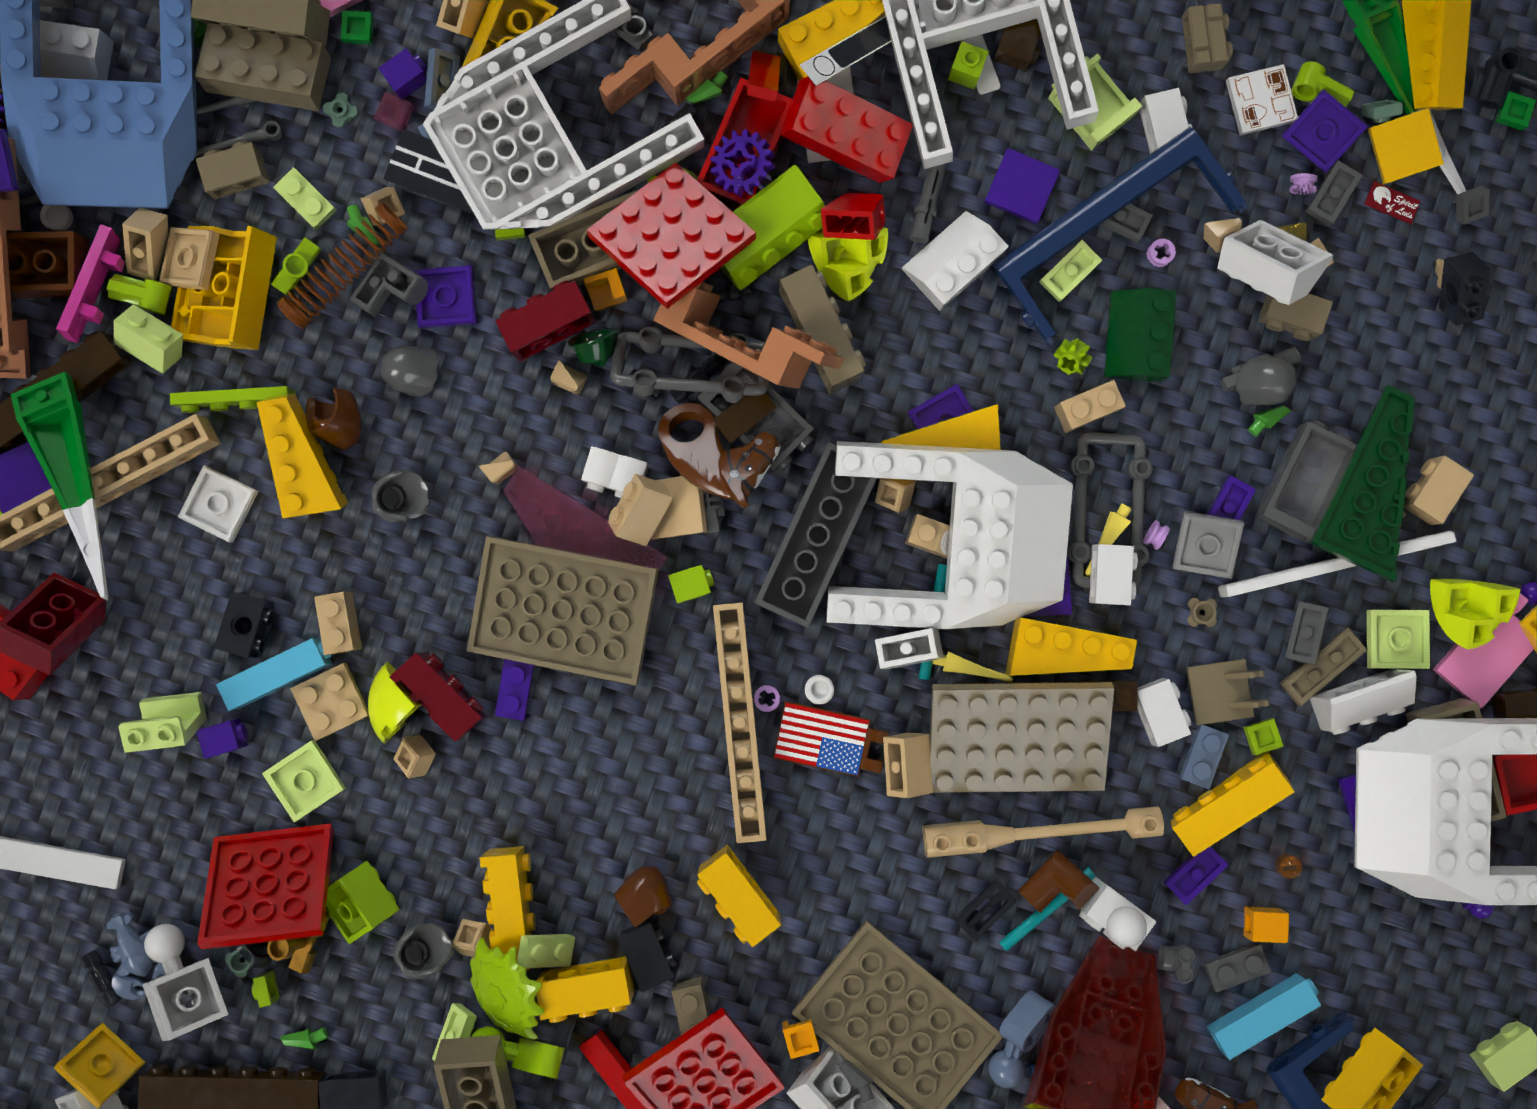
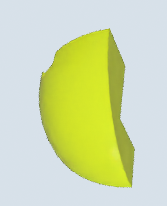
(848, 262)
(1471, 609)
(388, 704)

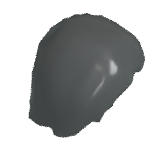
(410, 369)
(1265, 381)
(400, 496)
(423, 950)

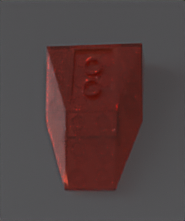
(1103, 1036)

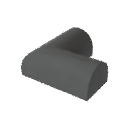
(388, 277)

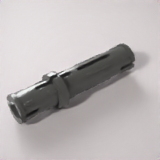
(926, 210)

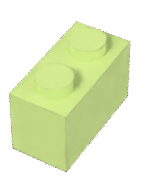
(148, 338)
(1507, 1055)

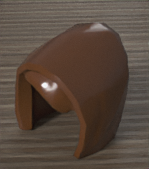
(335, 423)
(644, 894)

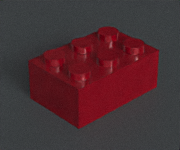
(545, 320)
(51, 623)

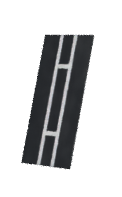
(421, 169)

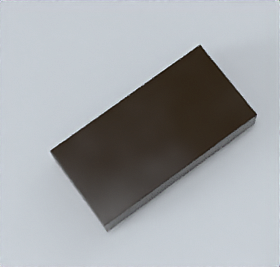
(743, 416)

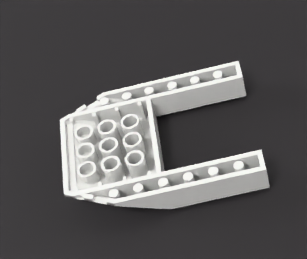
(934, 23)
(511, 147)
(1002, 537)
(1429, 809)

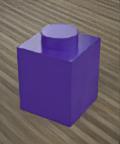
(404, 73)
(222, 738)

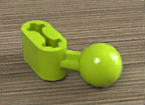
(528, 1054)

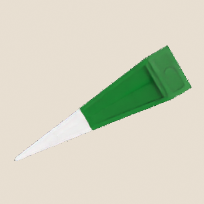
(1384, 38)
(56, 434)

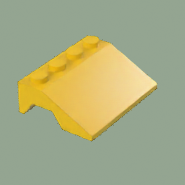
(235, 302)

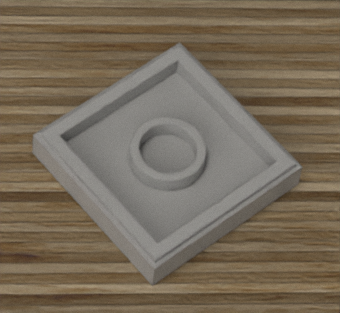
(1207, 544)

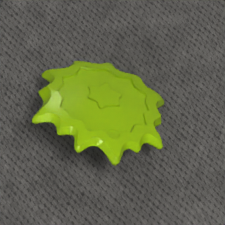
(505, 990)

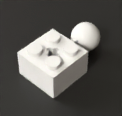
(1121, 919)
(164, 945)

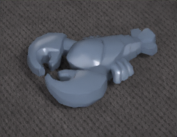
(133, 958)

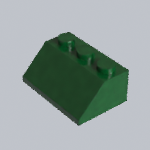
(1140, 334)

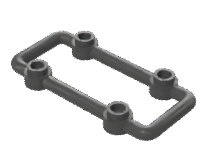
(645, 381)
(1083, 466)

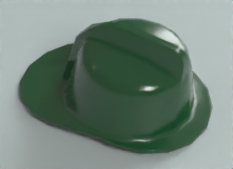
(594, 346)

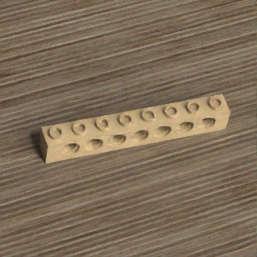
(111, 479)
(739, 723)

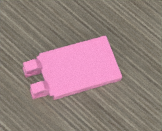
(1483, 670)

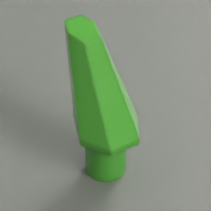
(708, 89)
(356, 221)
(1267, 419)
(306, 1038)

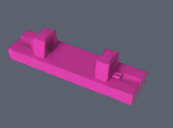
(81, 302)

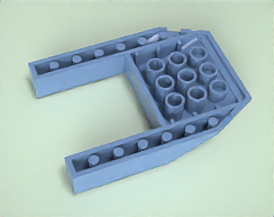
(100, 137)

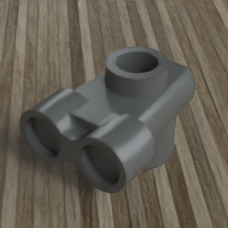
(634, 31)
(1177, 959)

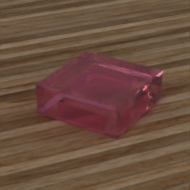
(393, 111)

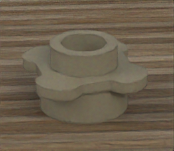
(1209, 607)

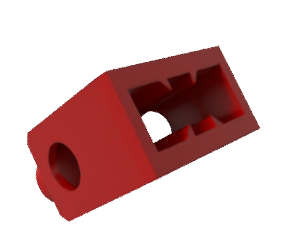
(854, 216)

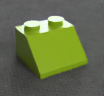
(359, 902)

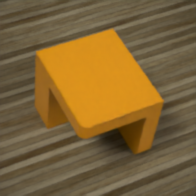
(605, 289)
(1266, 924)
(800, 1038)

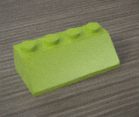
(783, 219)

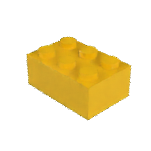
(738, 896)
(585, 989)
(1373, 1075)

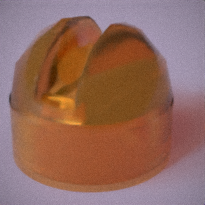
(1288, 860)

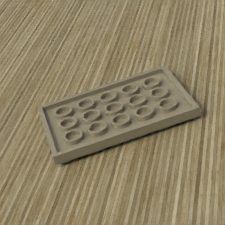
(562, 610)
(1020, 737)
(897, 1022)

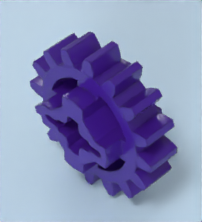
(734, 154)

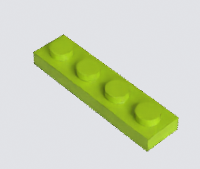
(220, 399)

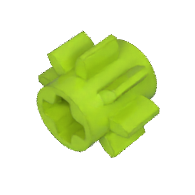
(1073, 356)

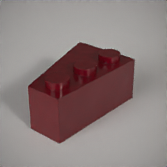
(439, 694)

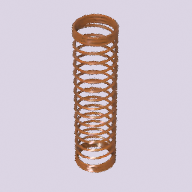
(295, 314)

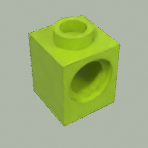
(968, 65)
(691, 583)

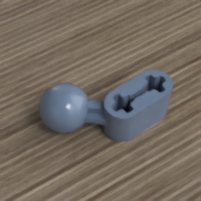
(1022, 1031)

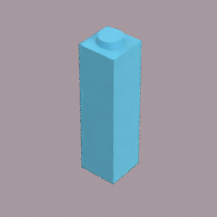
(273, 674)
(1264, 1015)

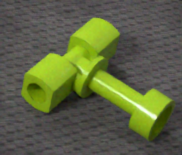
(296, 266)

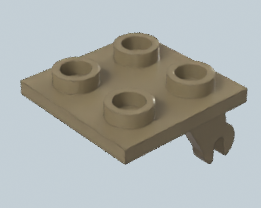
(1222, 691)

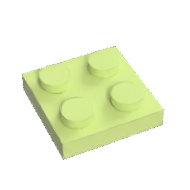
(1398, 639)
(304, 780)

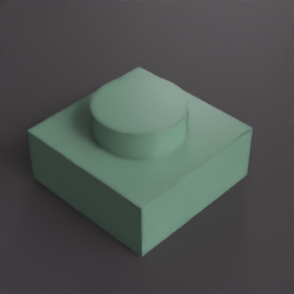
(1382, 110)

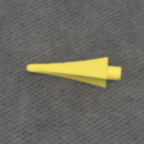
(1114, 527)
(957, 664)

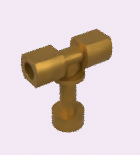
(300, 948)

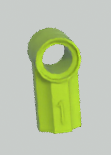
(1313, 79)
(146, 294)

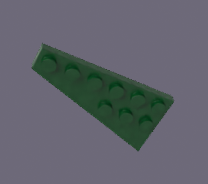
(1369, 498)

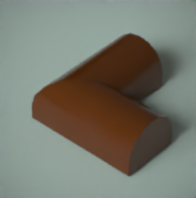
(1058, 876)

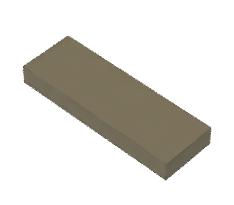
(1332, 660)

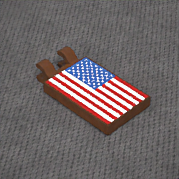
(826, 740)

